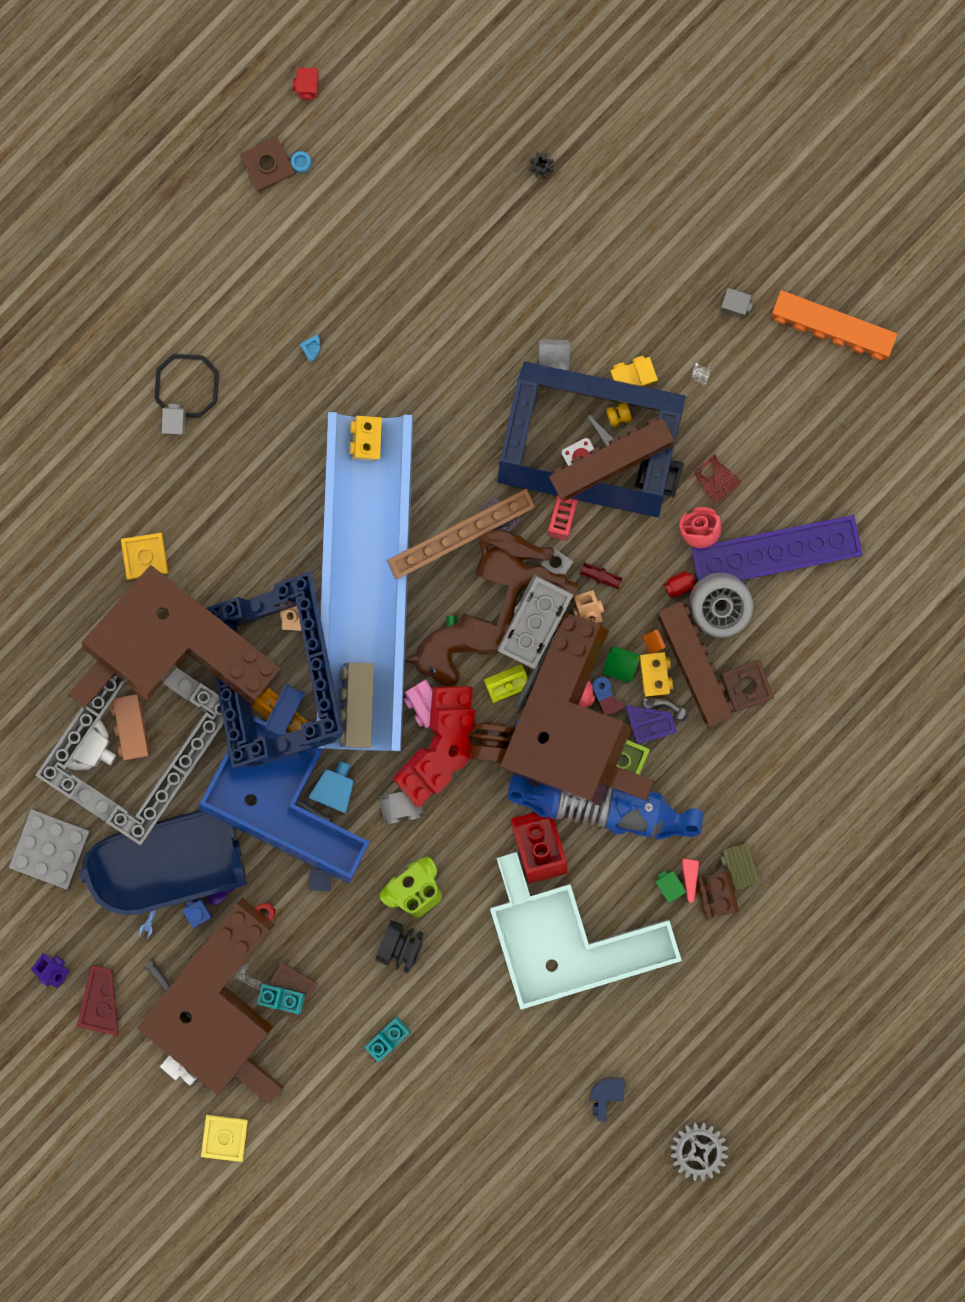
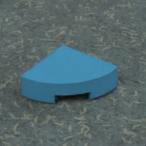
(311, 347)

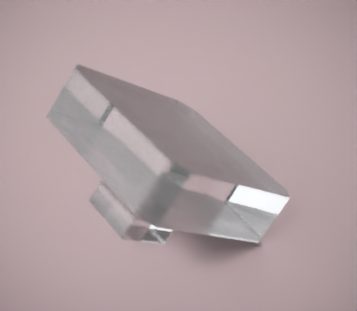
(554, 353)

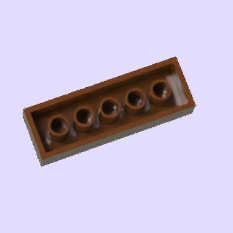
(613, 459)
(694, 664)

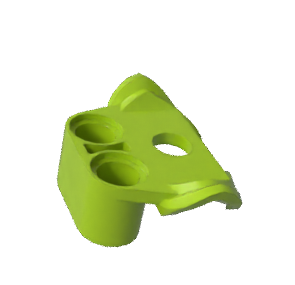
(397, 895)

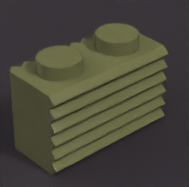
(740, 866)

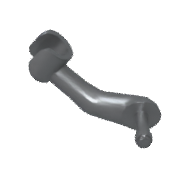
(653, 702)

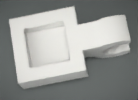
(176, 1070)

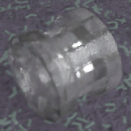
(700, 374)

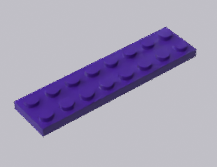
(781, 550)

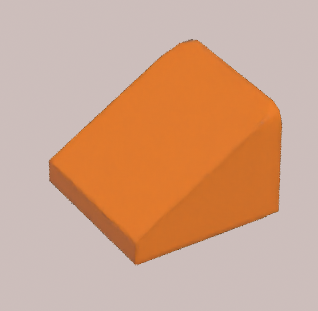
(654, 642)

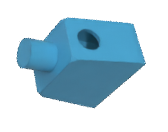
(334, 788)

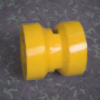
(623, 413)

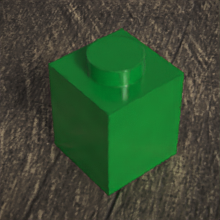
(669, 885)

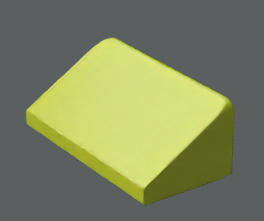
(506, 683)

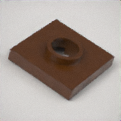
(265, 178)
(754, 672)

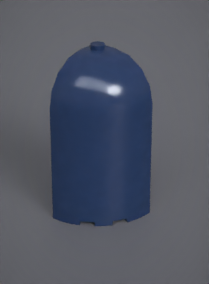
(173, 865)

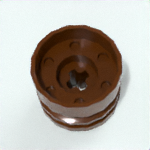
(492, 741)

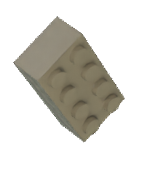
(356, 704)

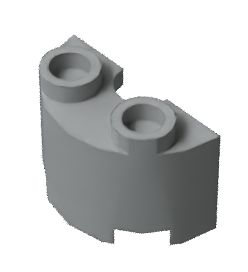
(396, 806)

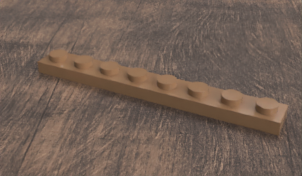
(460, 534)

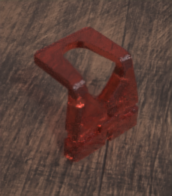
(717, 485)

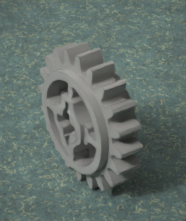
(707, 1146)

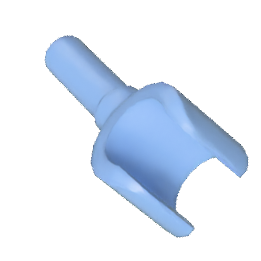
(147, 926)

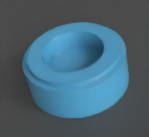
(301, 162)

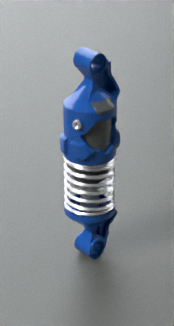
(616, 812)

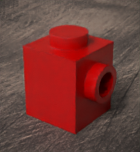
(306, 83)

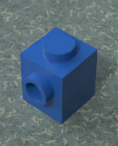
(197, 912)

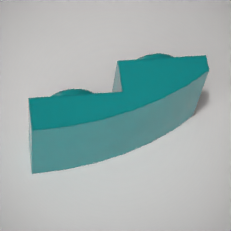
(281, 999)
(387, 1039)

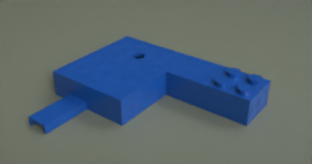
(277, 790)

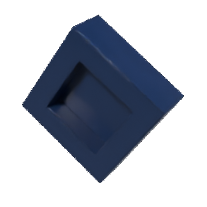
(319, 880)

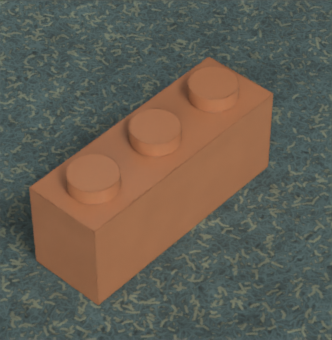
(130, 727)

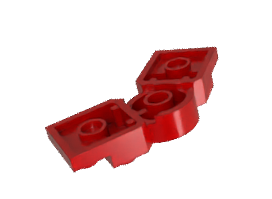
(432, 768)

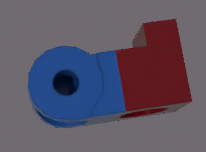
(602, 691)

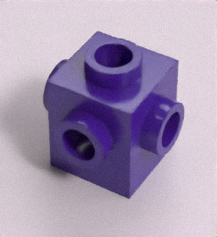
(50, 970)

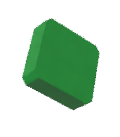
(621, 664)

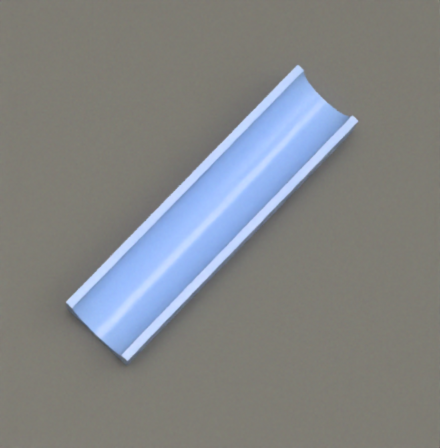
(359, 595)

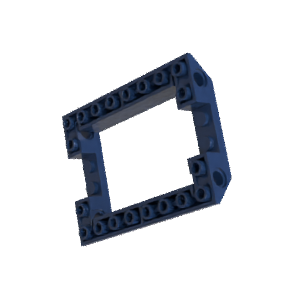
(525, 398)
(237, 713)

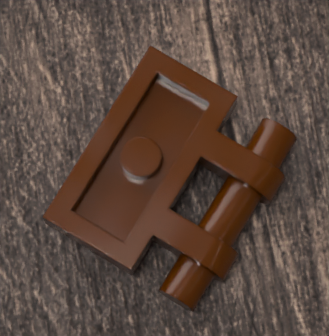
(722, 893)

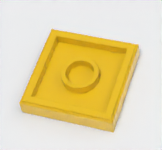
(142, 552)

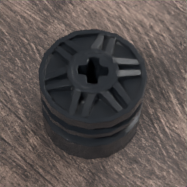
(399, 946)

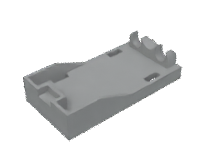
(535, 621)

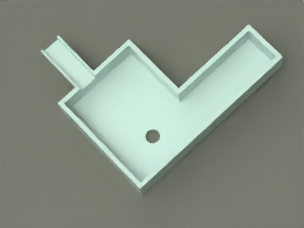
(551, 928)

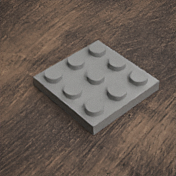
(49, 849)

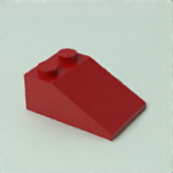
(539, 847)

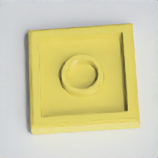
(224, 1138)

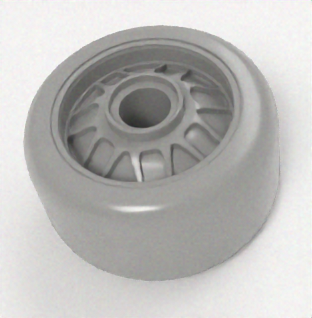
(723, 620)

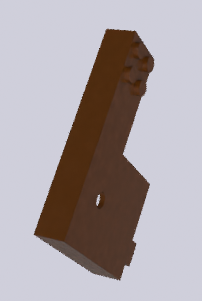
(148, 649)
(581, 742)
(222, 1025)

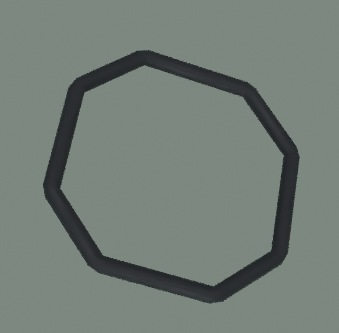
(188, 357)

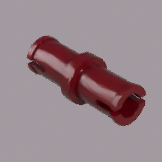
(601, 575)

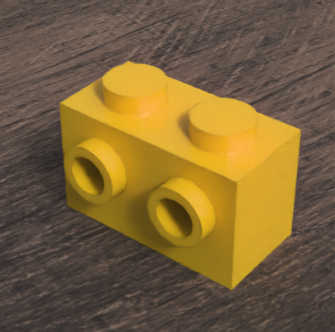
(365, 438)
(655, 674)

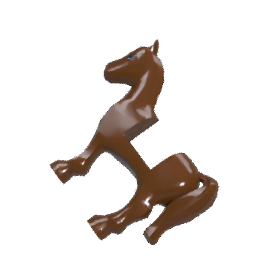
(481, 636)

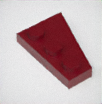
(99, 1003)

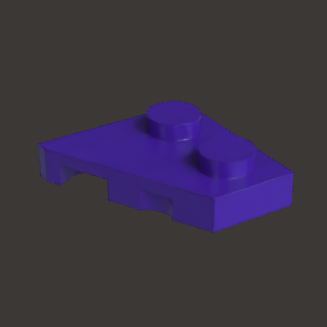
(650, 723)

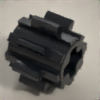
(540, 158)

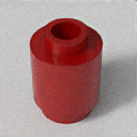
(679, 584)

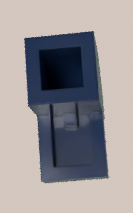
(603, 1090)

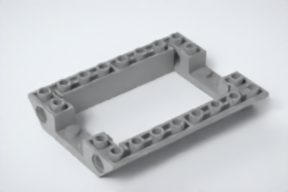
(161, 794)

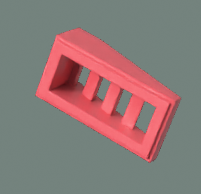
(559, 533)
(690, 873)

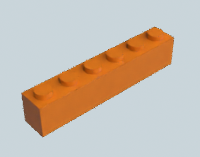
(833, 325)

